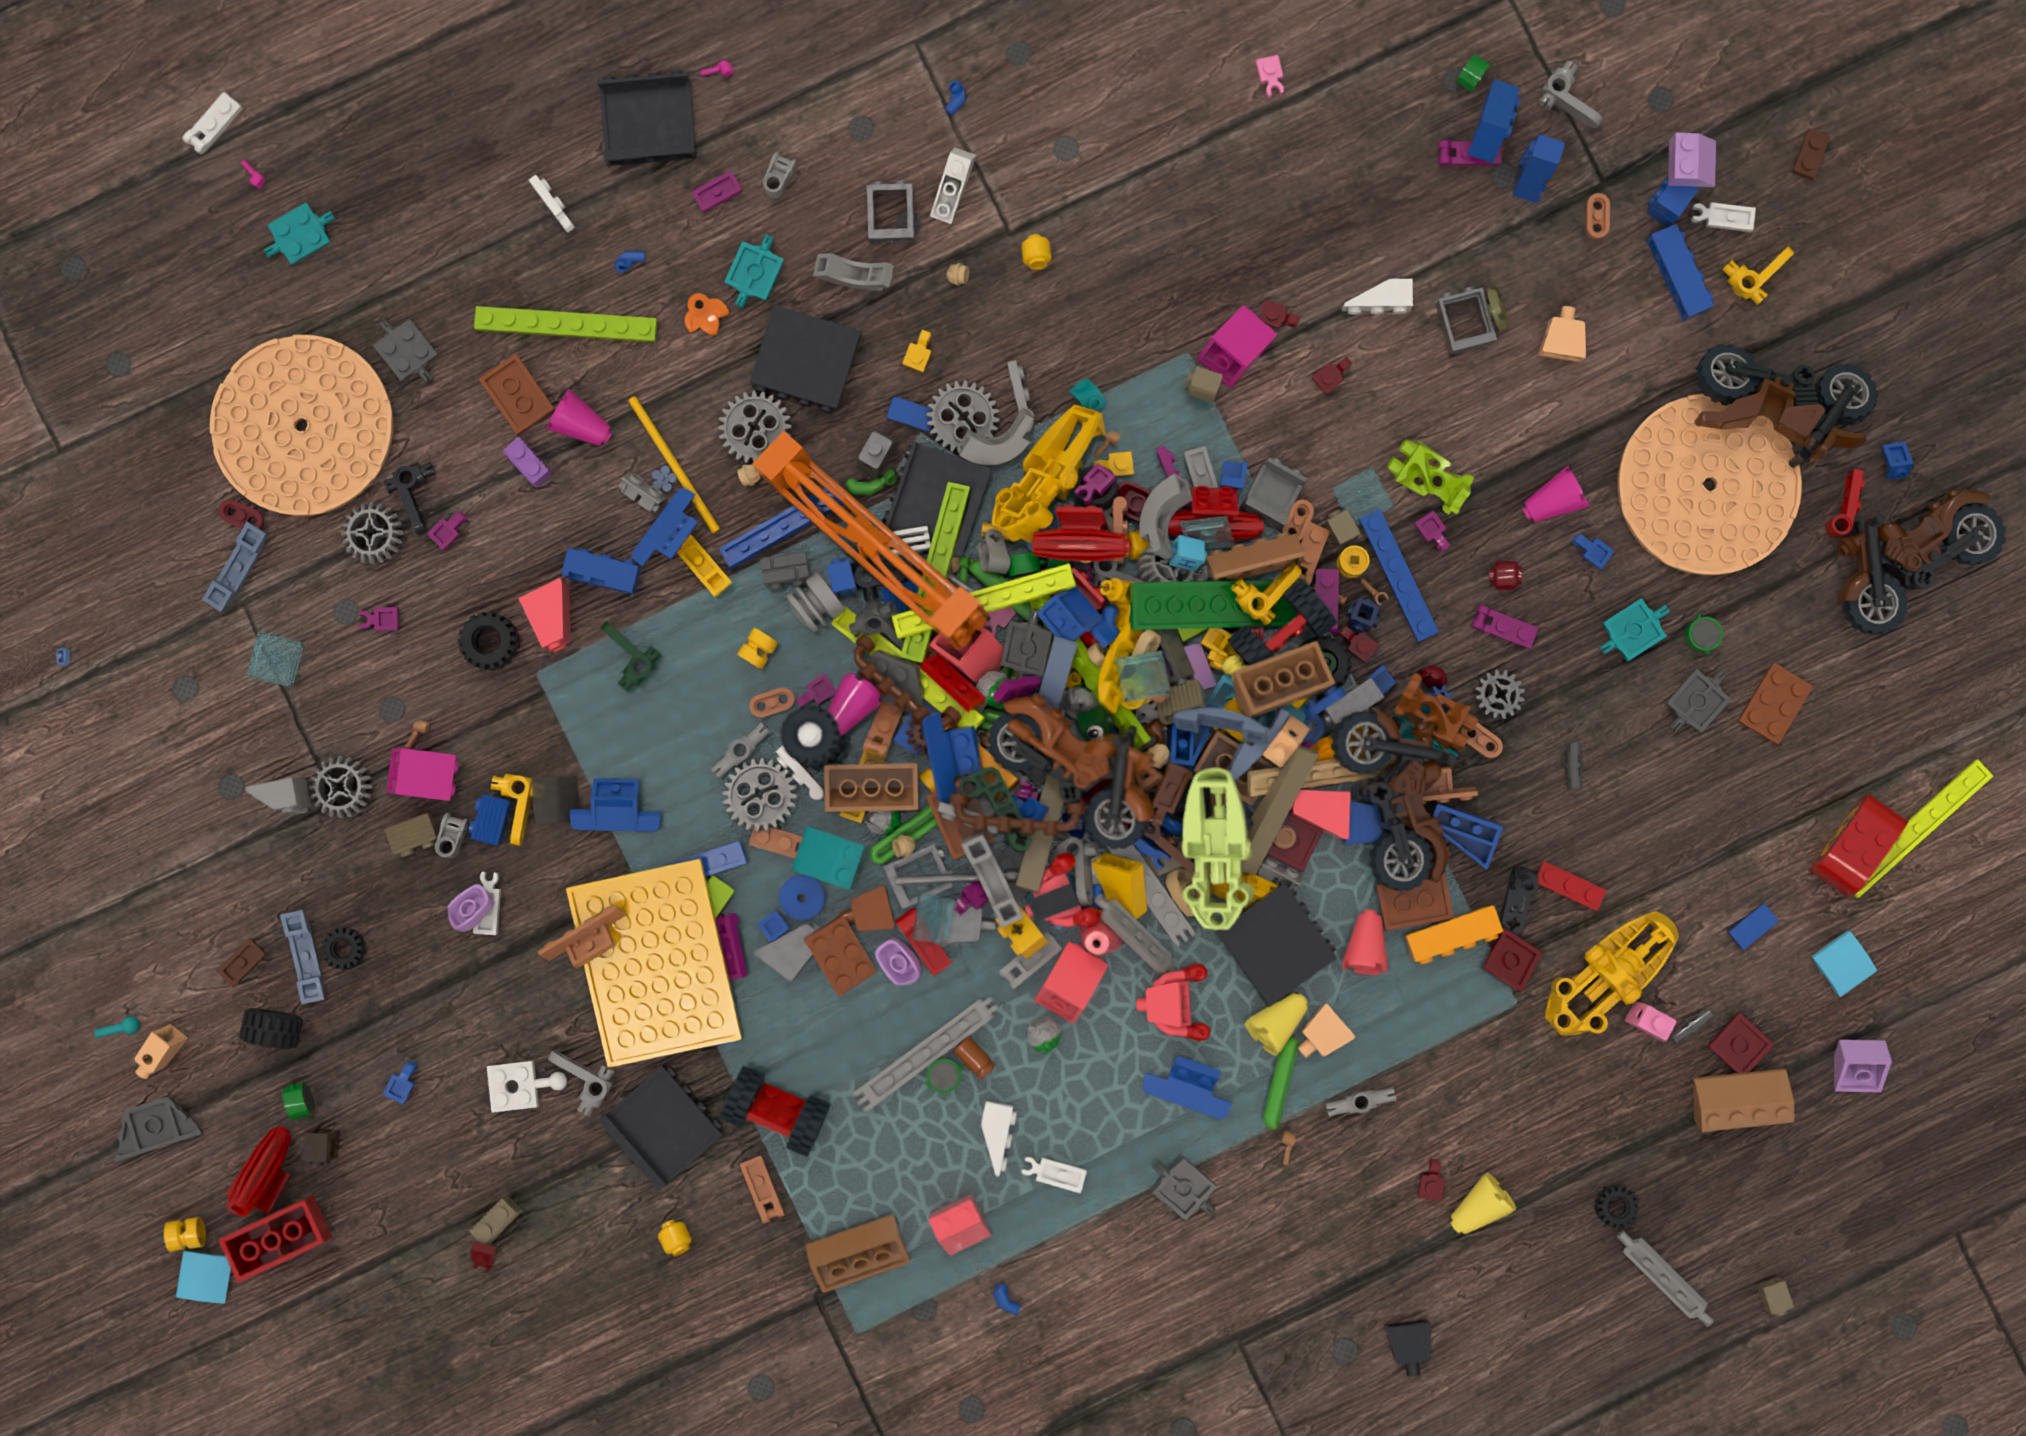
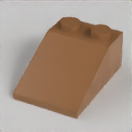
(1219, 753)

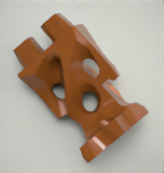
(1446, 724)

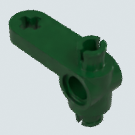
(630, 676)

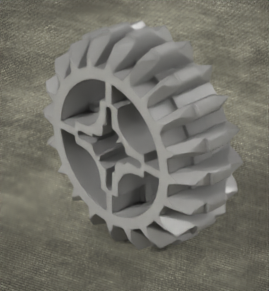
(371, 524)
(1161, 571)
(334, 794)

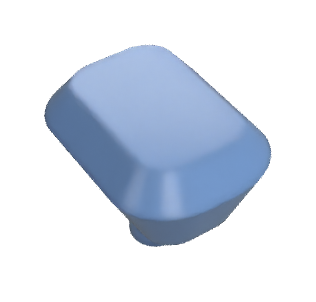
(63, 656)

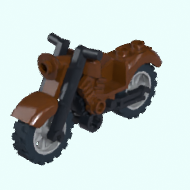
(1912, 555)
(1408, 831)

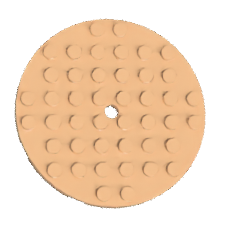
(344, 435)
(1702, 528)

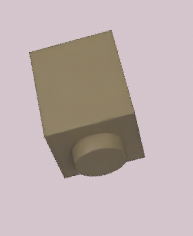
(1341, 527)
(1775, 1296)

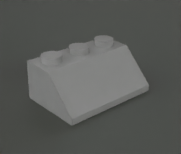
(288, 795)

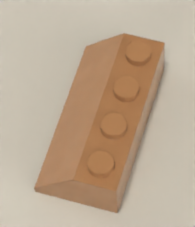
(1255, 559)
(1282, 680)
(871, 787)
(1743, 1100)
(857, 1253)

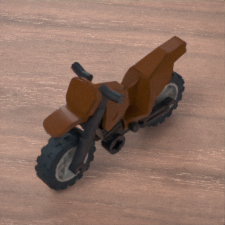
(1786, 400)

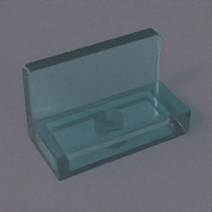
(933, 918)

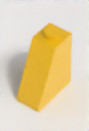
(1122, 881)

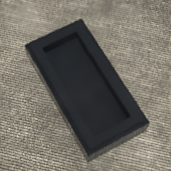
(1053, 902)

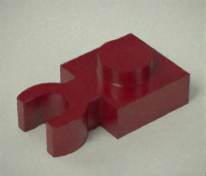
(483, 1255)

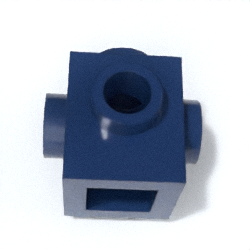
(1368, 610)

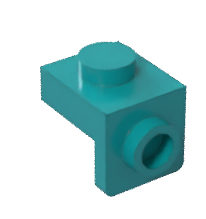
(1088, 395)

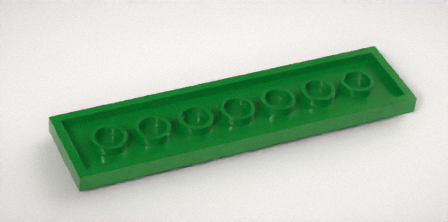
(1197, 605)

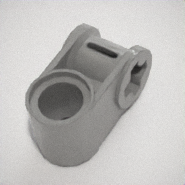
(779, 171)
(993, 553)
(452, 834)

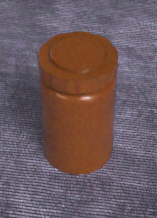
(974, 1058)

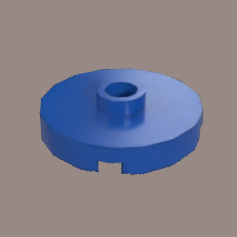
(814, 897)

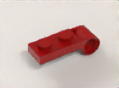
(1850, 504)
(930, 952)

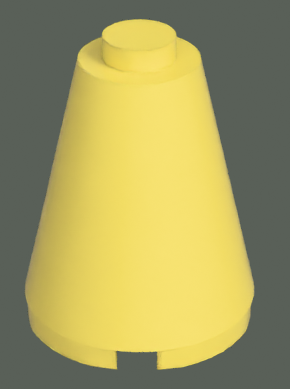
(1277, 1022)
(1482, 1206)

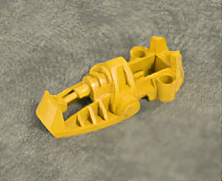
(1048, 475)
(1617, 969)

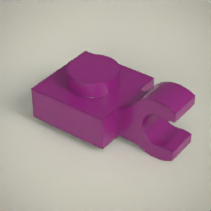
(1432, 528)
(445, 531)
(818, 690)
(1027, 791)
(972, 895)

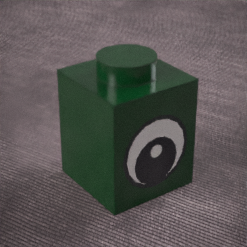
(1094, 723)

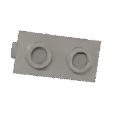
(651, 496)
(1270, 867)

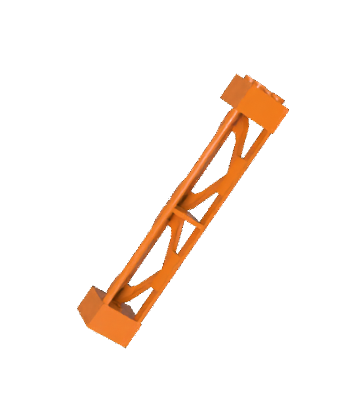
(956, 614)

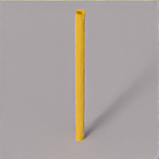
(672, 462)

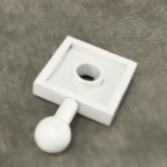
(525, 1076)

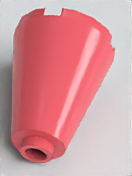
(1099, 938)
(1367, 946)

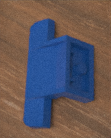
(668, 530)
(1072, 615)
(950, 754)
(615, 808)
(1189, 1086)

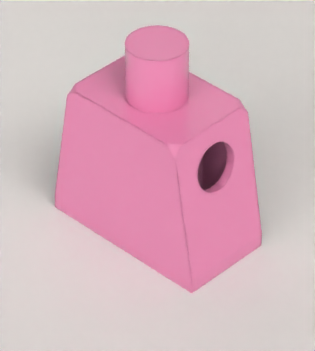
(1651, 1021)

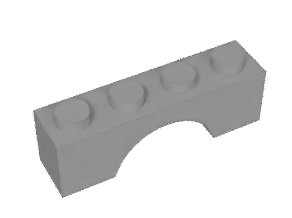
(991, 878)

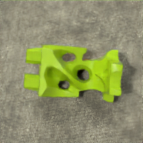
(1454, 487)

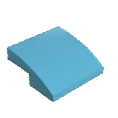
(1844, 963)
(203, 1277)

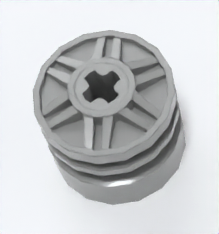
(815, 603)

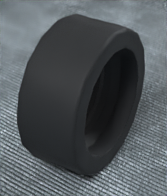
(1104, 502)

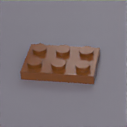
(516, 394)
(1775, 703)
(955, 830)
(1415, 907)
(840, 955)

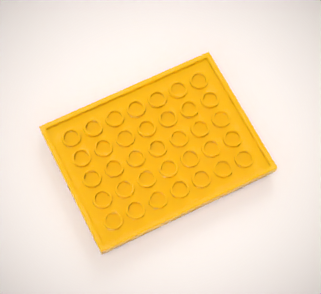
(667, 975)

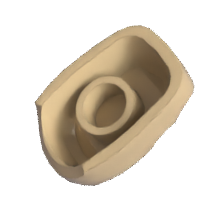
(1176, 882)

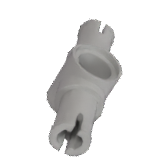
(730, 758)
(1372, 1099)

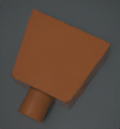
(871, 911)

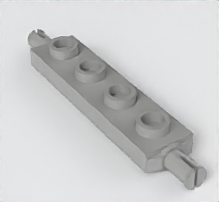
(1135, 935)
(1665, 1277)

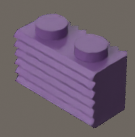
(528, 462)

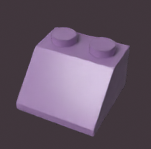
(1691, 160)
(1200, 666)
(1861, 1065)

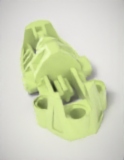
(1216, 841)

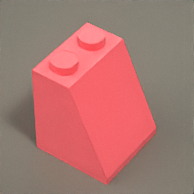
(550, 614)
(976, 658)
(1324, 810)
(1071, 982)
(959, 1224)

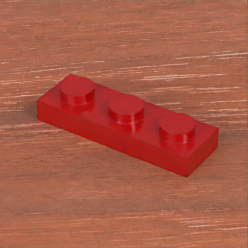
(953, 682)
(1570, 886)

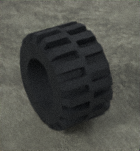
(470, 636)
(1340, 653)
(271, 1028)

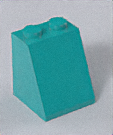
(827, 857)

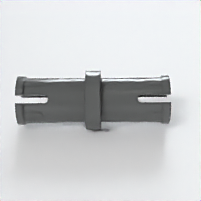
(1574, 766)
(1691, 1026)

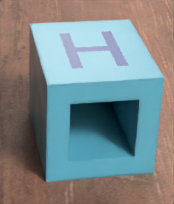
(1188, 553)

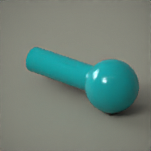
(129, 1025)

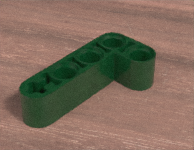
(991, 791)

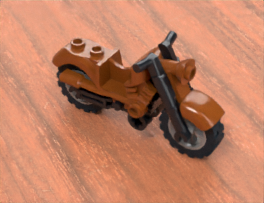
(1047, 743)

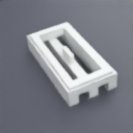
(914, 531)

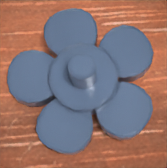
(664, 478)

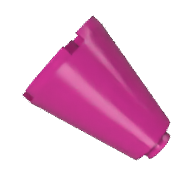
(579, 421)
(1556, 498)
(853, 702)

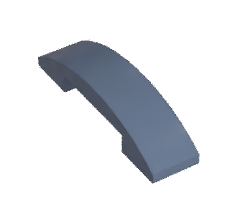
(237, 567)
(1220, 718)
(305, 956)

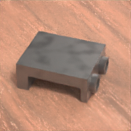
(1273, 492)

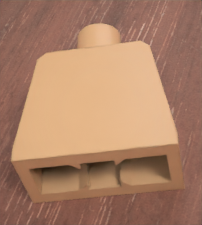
(1564, 337)
(1284, 743)
(1324, 1032)
(159, 1050)

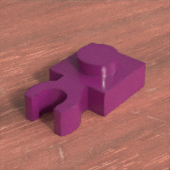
(1097, 481)
(383, 619)

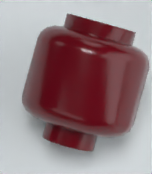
(1506, 575)

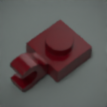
(1274, 315)
(1330, 377)
(1360, 645)
(1431, 1184)

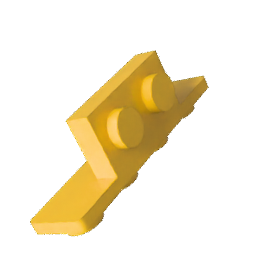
(1260, 885)

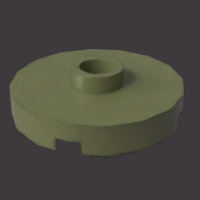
(1497, 308)

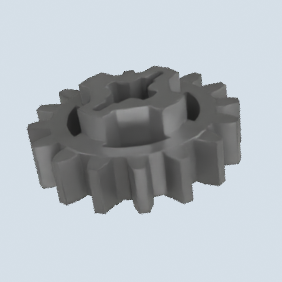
(1494, 686)

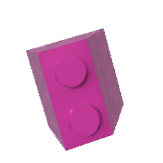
(1237, 346)
(421, 774)

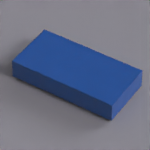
(909, 414)
(1753, 926)

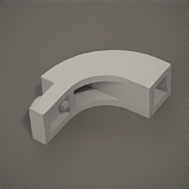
(852, 273)
(998, 449)
(1159, 509)

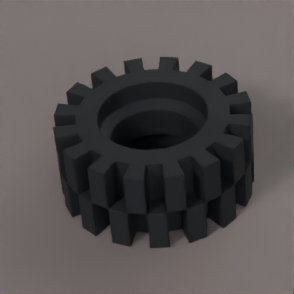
(330, 943)
(1630, 1206)

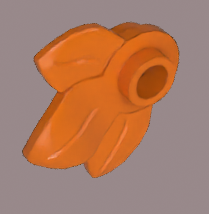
(707, 316)

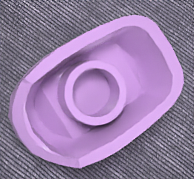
(469, 908)
(898, 962)

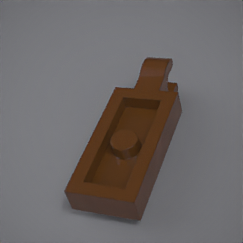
(1169, 791)
(1169, 845)

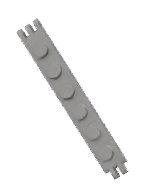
(1156, 896)
(925, 1053)

